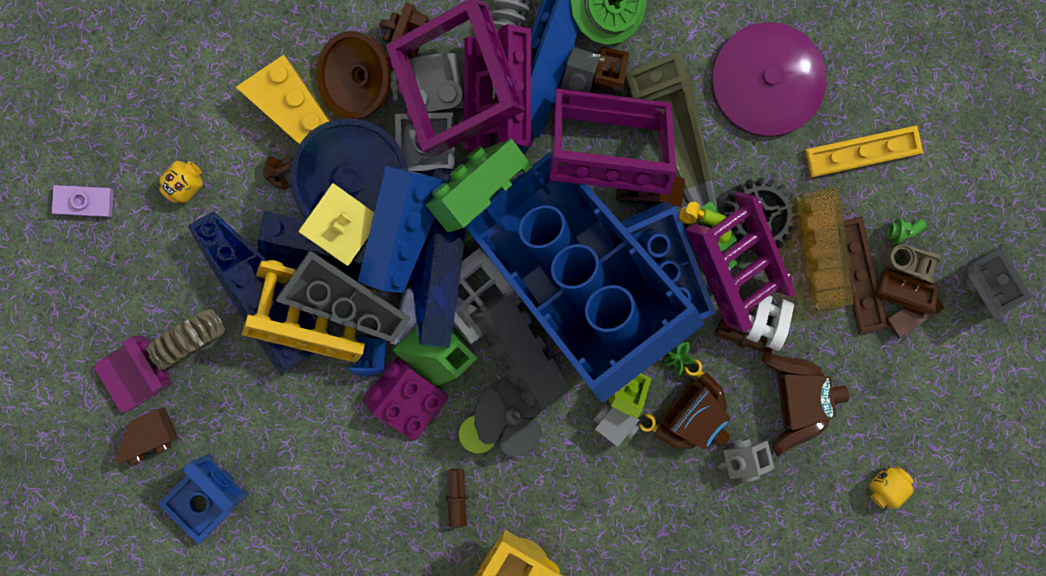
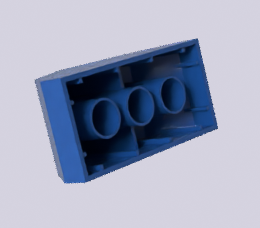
(583, 278)

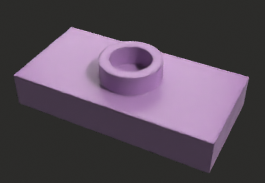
(82, 201)

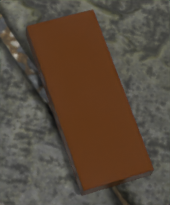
(907, 319)

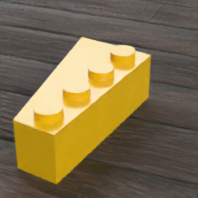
(284, 98)

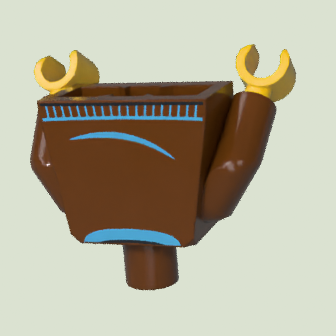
(695, 415)

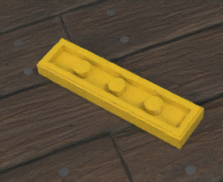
(863, 151)

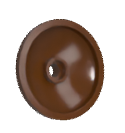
(342, 77)

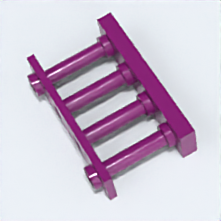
(716, 264)

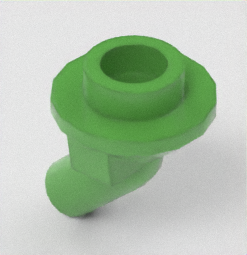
(900, 231)

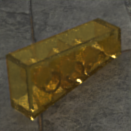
(825, 248)

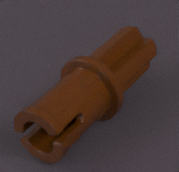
(456, 497)

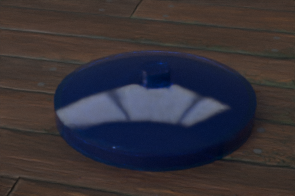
(346, 154)

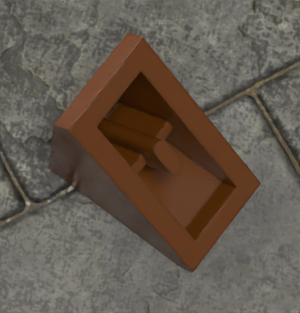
(611, 71)

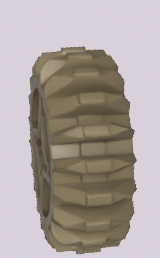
(185, 339)

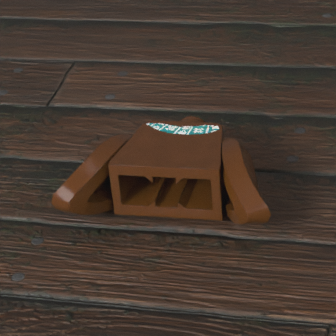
(805, 399)

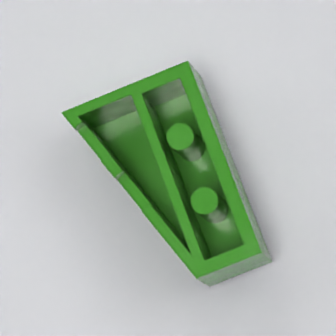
(475, 183)

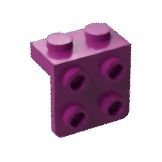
(131, 374)
(404, 399)

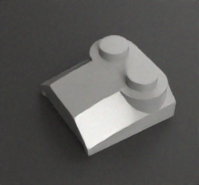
(439, 82)
(415, 158)

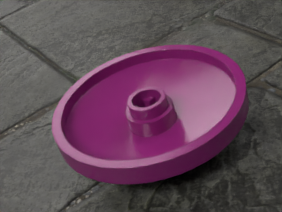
(768, 79)

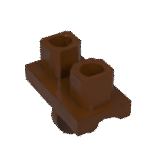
(403, 24)

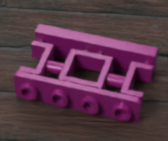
(479, 87)

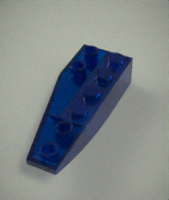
(236, 268)

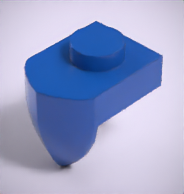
(373, 357)

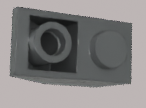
(580, 70)

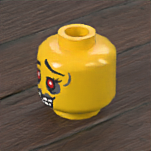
(180, 181)
(891, 487)

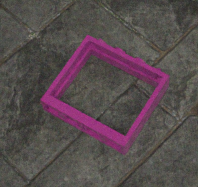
(496, 63)
(612, 170)

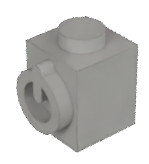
(614, 424)

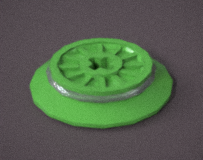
(607, 22)

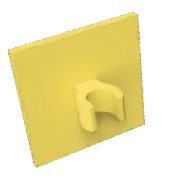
(338, 224)

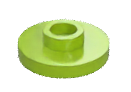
(469, 437)

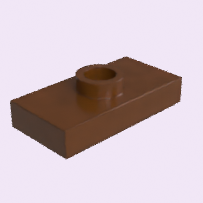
(908, 291)

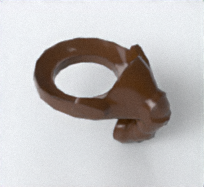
(274, 168)

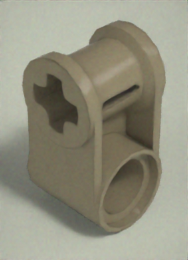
(915, 263)

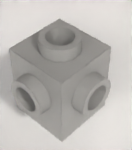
(748, 459)

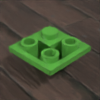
(436, 363)

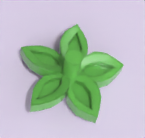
(679, 357)

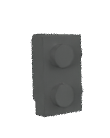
(996, 283)

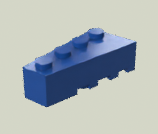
(398, 229)
(666, 242)

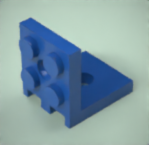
(215, 486)

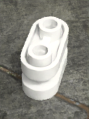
(780, 323)

